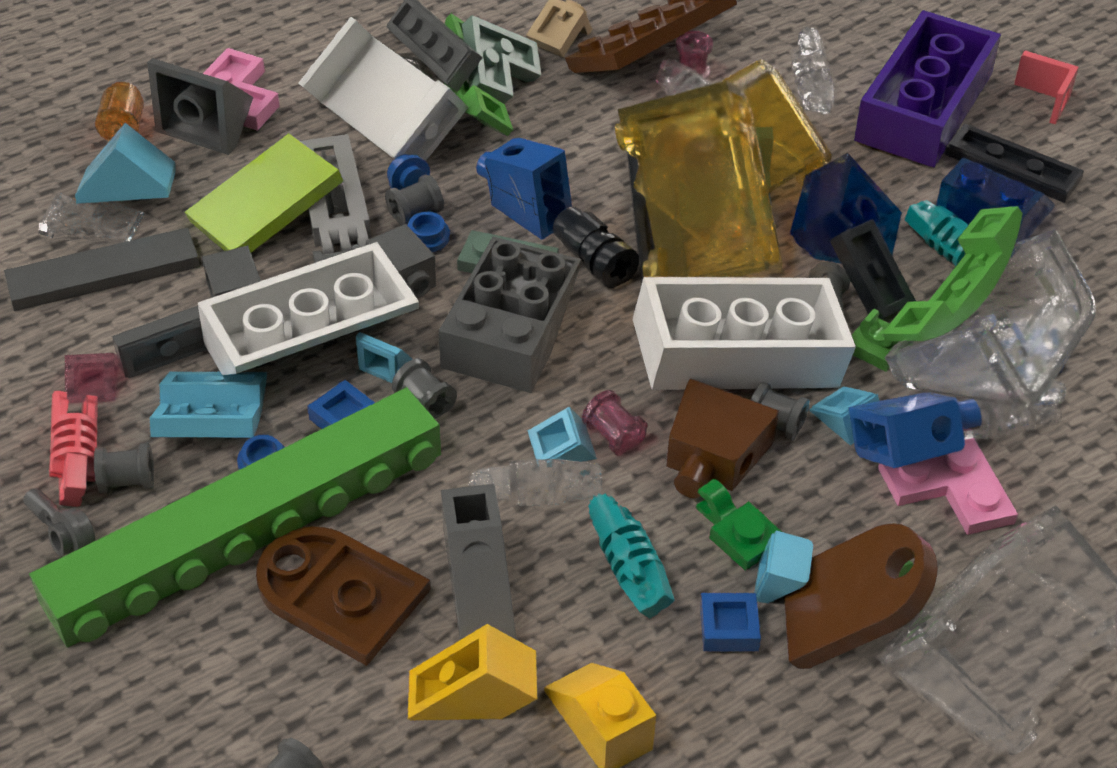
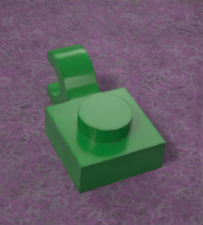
(739, 531)

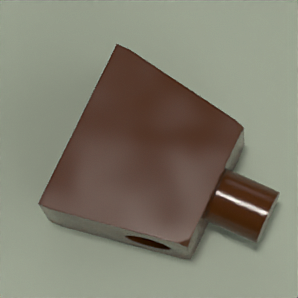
(717, 437)

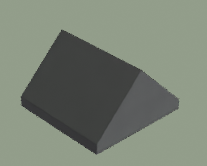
(197, 106)

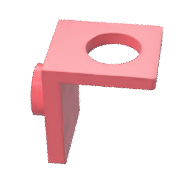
(1047, 77)

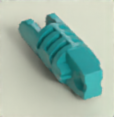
(938, 228)
(631, 555)

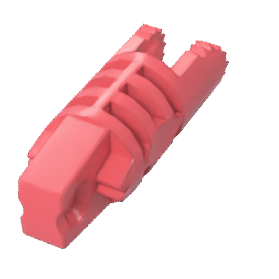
(73, 447)

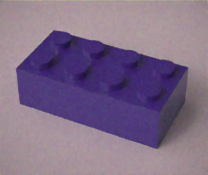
(927, 88)

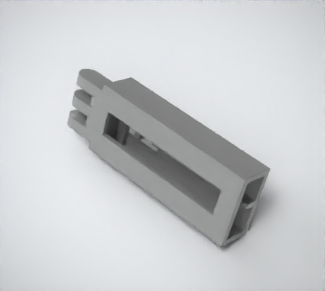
(345, 197)

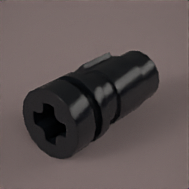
(603, 252)

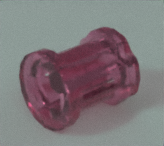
(699, 54)
(614, 422)

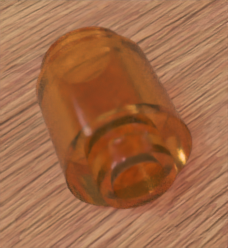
(119, 105)

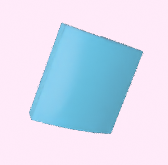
(209, 405)

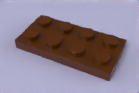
(635, 39)

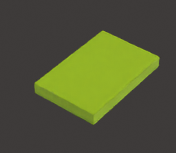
(264, 195)

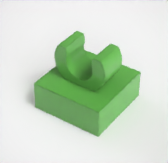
(871, 343)

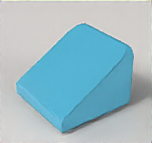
(379, 357)
(835, 412)
(562, 437)
(783, 566)

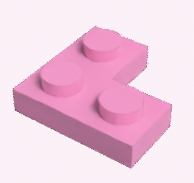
(243, 71)
(963, 479)

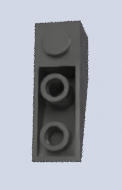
(477, 559)

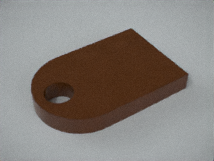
(340, 591)
(858, 593)

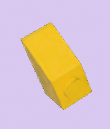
(474, 679)
(605, 714)

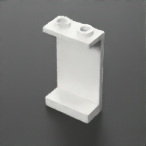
(382, 94)

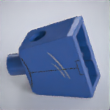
(527, 183)
(912, 428)

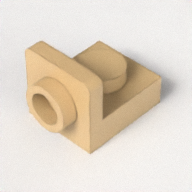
(559, 26)

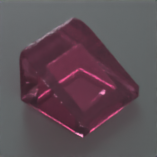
(91, 375)

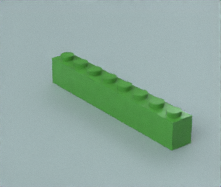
(234, 517)

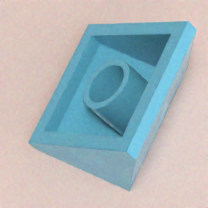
(127, 171)

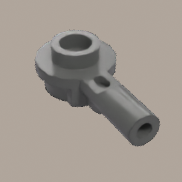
(67, 528)

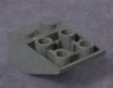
(508, 314)

